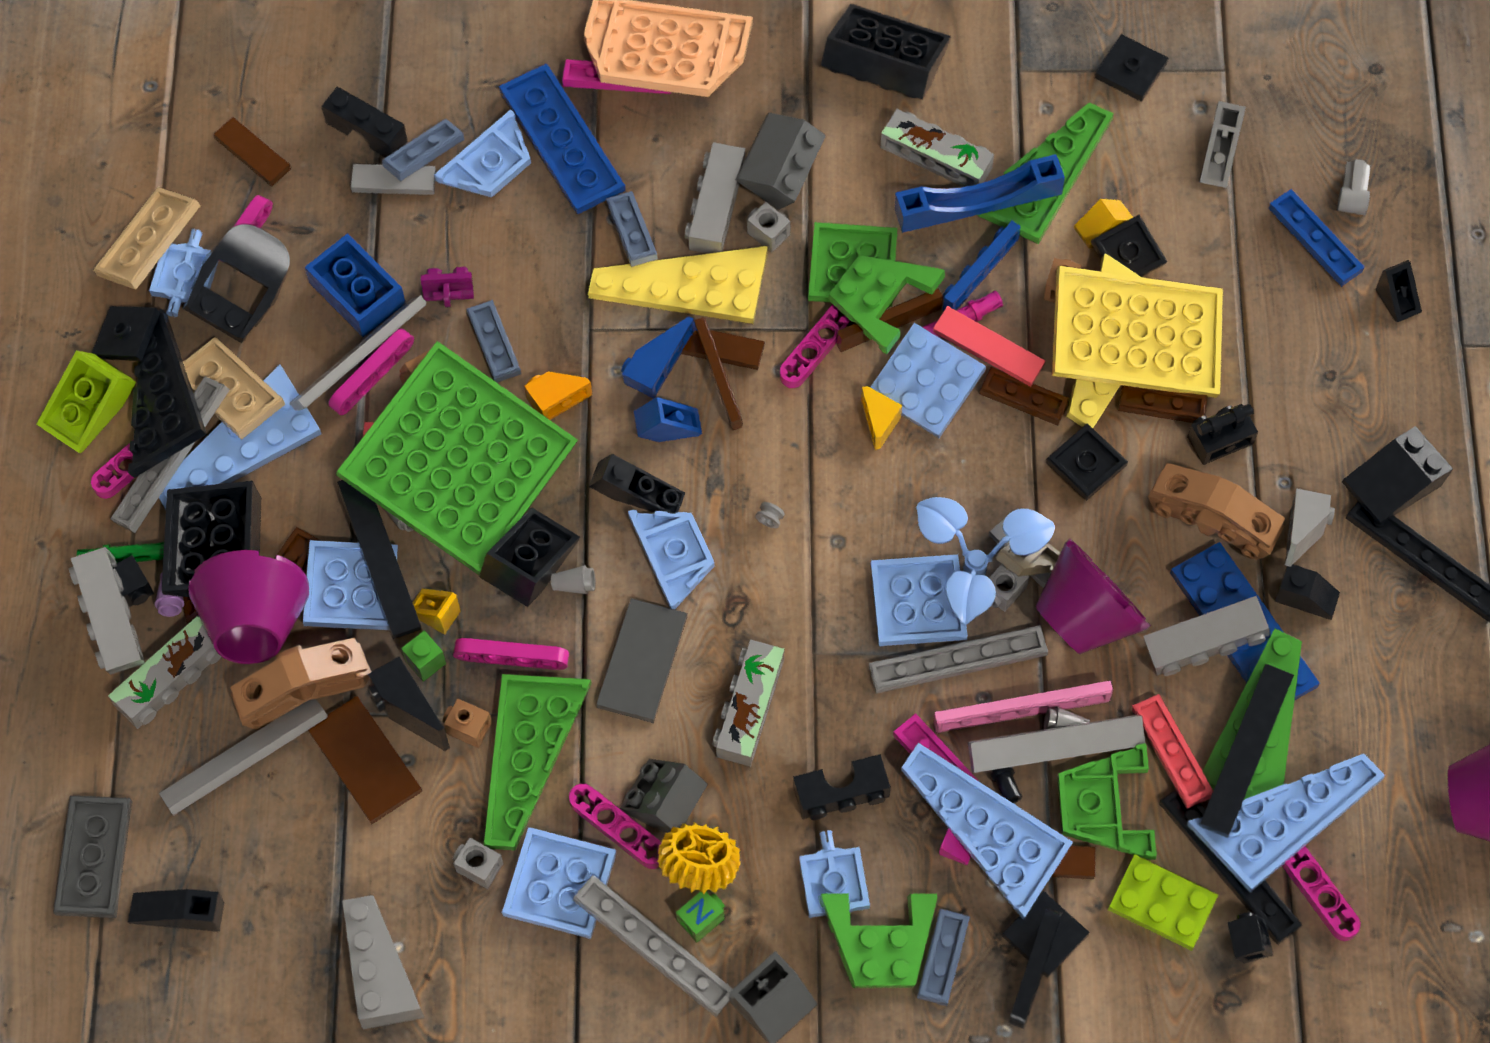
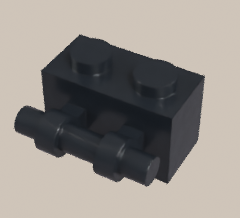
(1223, 432)

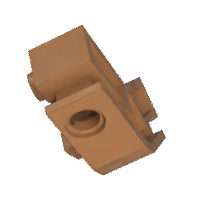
(1217, 508)
(299, 677)

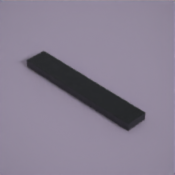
(1426, 559)
(380, 561)
(1246, 751)
(1261, 900)

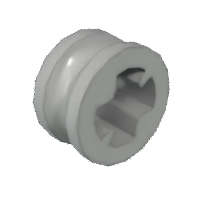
(770, 515)

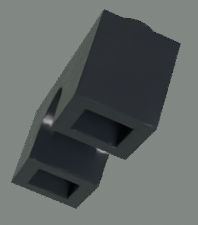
(348, 112)
(818, 797)

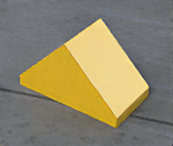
(1101, 218)
(881, 415)
(437, 608)

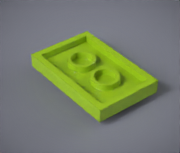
(1163, 902)

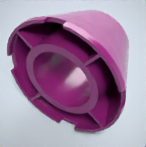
(248, 603)
(1086, 603)
(1471, 794)

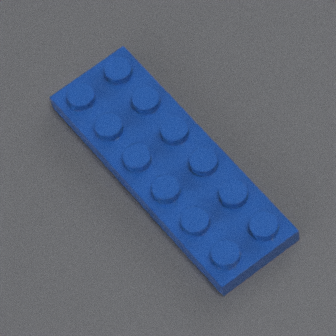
(562, 138)
(1214, 582)

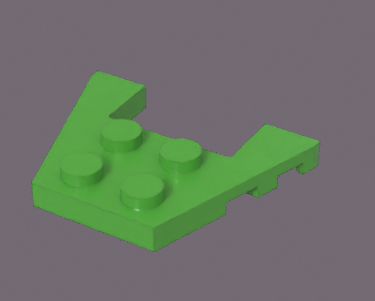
(870, 289)
(1092, 803)
(881, 953)

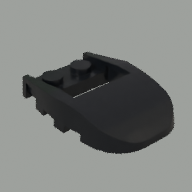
(254, 255)

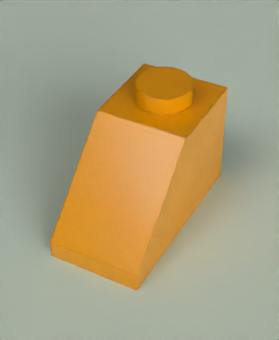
(556, 392)

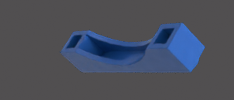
(934, 206)

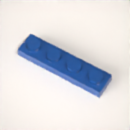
(1316, 237)
(985, 262)

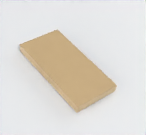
(146, 238)
(249, 397)

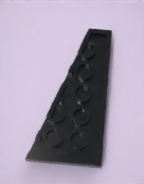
(163, 403)

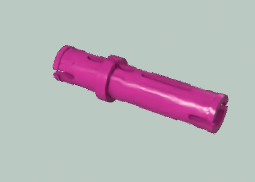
(975, 309)

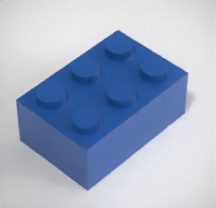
(355, 285)

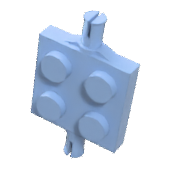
(178, 270)
(833, 872)

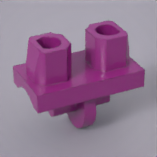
(447, 286)

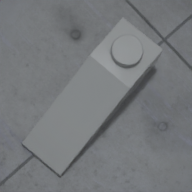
(1222, 144)
(1307, 522)

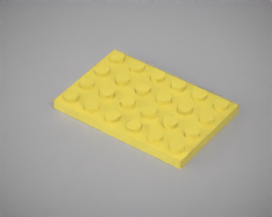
(1137, 332)

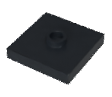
(1131, 67)
(1131, 246)
(126, 333)
(1086, 462)
(1023, 933)

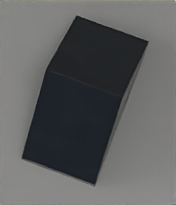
(1399, 291)

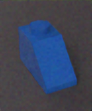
(667, 421)

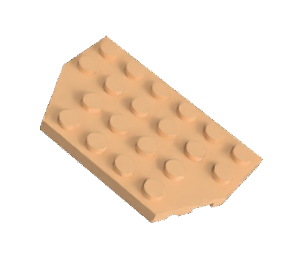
(665, 45)

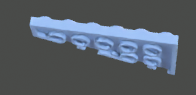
(225, 457)
(1287, 818)
(1001, 837)

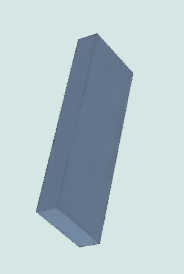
(423, 149)
(631, 229)
(493, 341)
(943, 957)

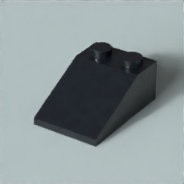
(1398, 475)
(528, 556)
(404, 703)

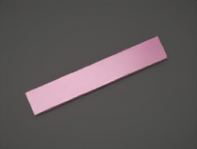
(1022, 706)

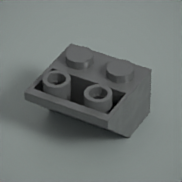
(663, 794)
(772, 998)

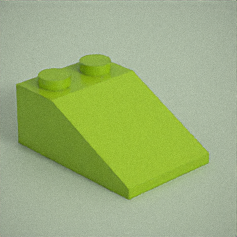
(85, 400)

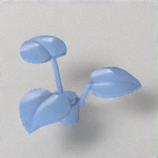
(970, 590)

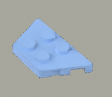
(489, 160)
(674, 551)

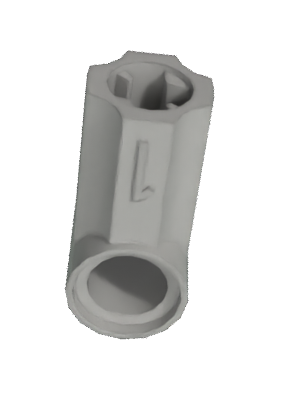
(1354, 194)

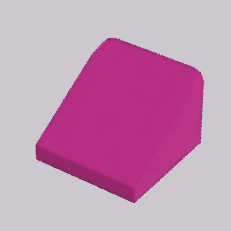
(953, 849)

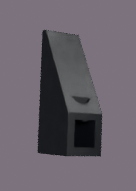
(635, 486)
(178, 909)

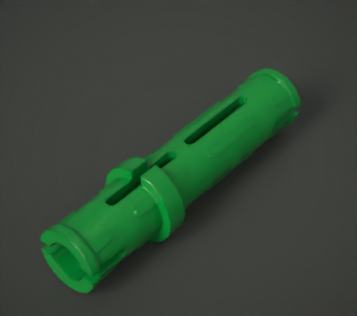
(140, 552)

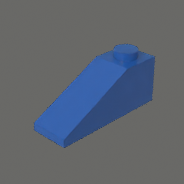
(655, 360)

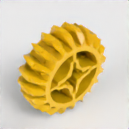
(699, 858)

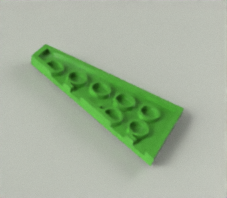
(1073, 147)
(1283, 653)
(530, 733)

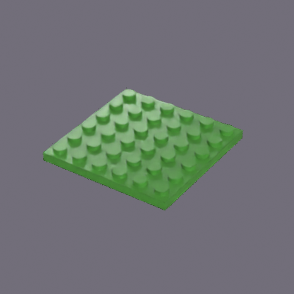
(456, 457)

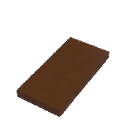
(365, 760)

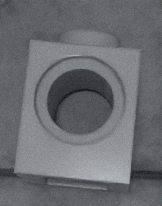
(769, 236)
(1018, 584)
(486, 871)

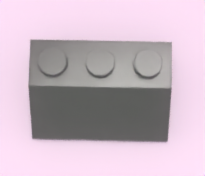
(780, 159)

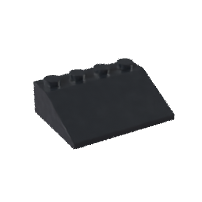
(885, 51)
(206, 524)

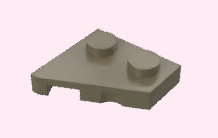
(1036, 563)

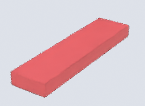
(989, 346)
(1173, 751)

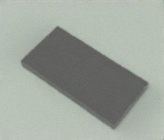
(642, 660)
(92, 856)

